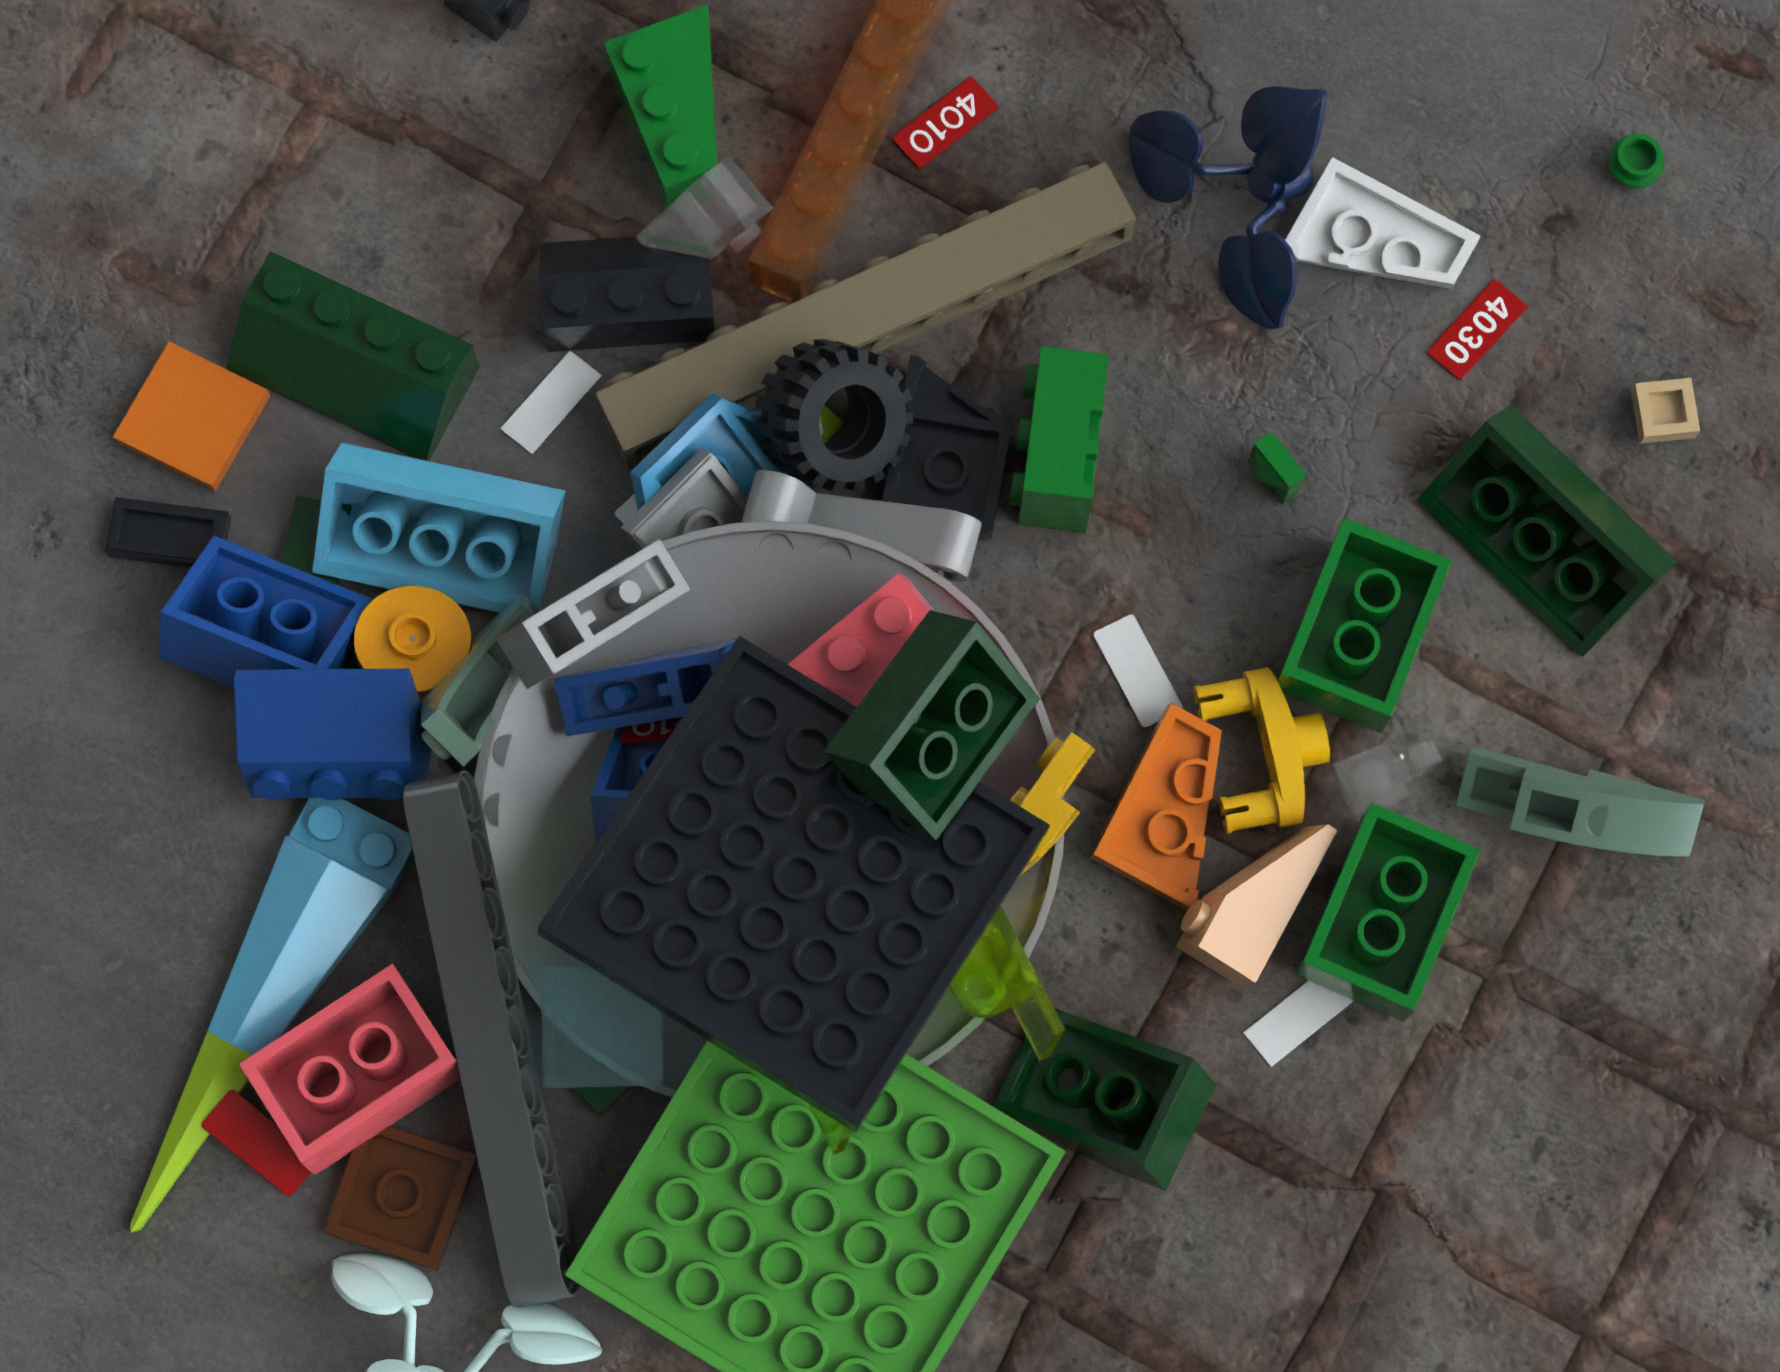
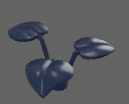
(1284, 132)

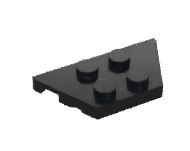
(952, 452)

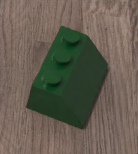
(933, 722)

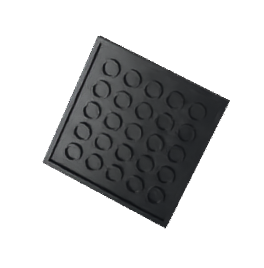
(781, 898)

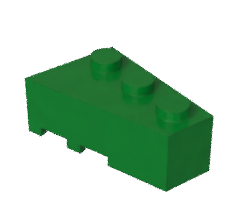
(1060, 439)

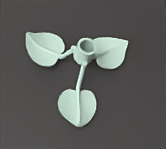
(390, 1285)

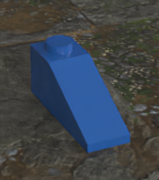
(637, 689)

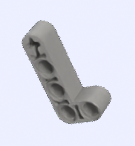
(931, 535)

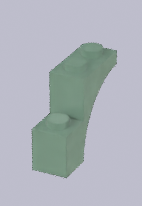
(461, 704)

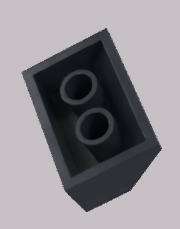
(622, 295)

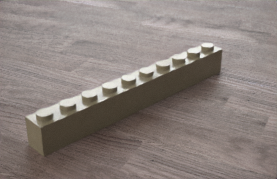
(879, 305)

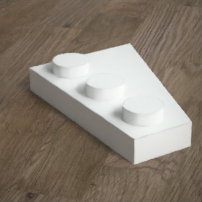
(1377, 231)

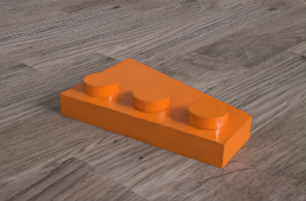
(1163, 809)

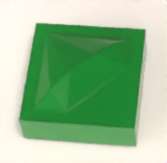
(1276, 467)

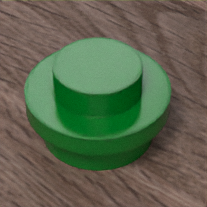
(1636, 161)

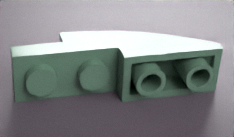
(1580, 809)

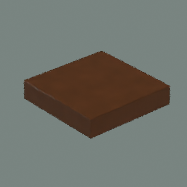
(402, 1196)

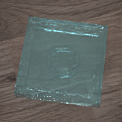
(597, 1032)

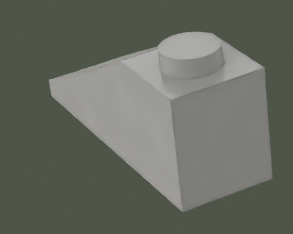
(593, 614)

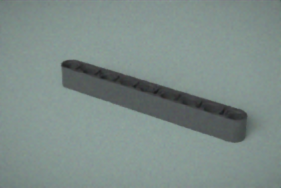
(491, 1038)

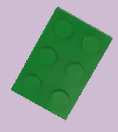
(1363, 625)
(1388, 912)

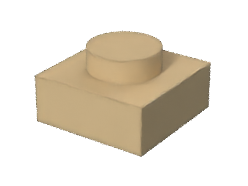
(1665, 410)

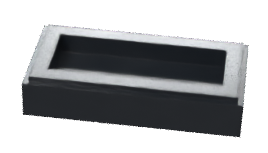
(163, 531)

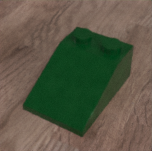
(1110, 1098)

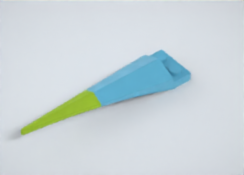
(315, 905)

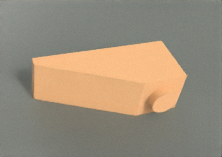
(1246, 915)

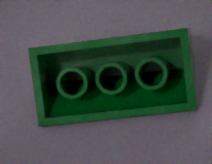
(350, 357)
(1546, 529)

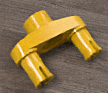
(1286, 742)

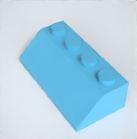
(436, 528)

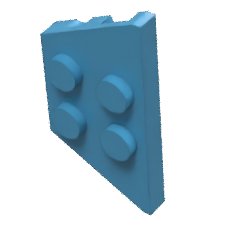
(716, 426)

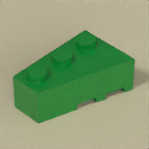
(669, 97)

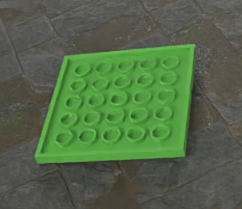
(803, 1260)

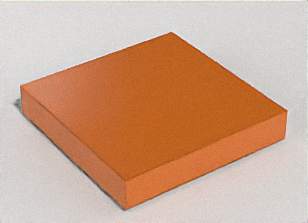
(191, 416)

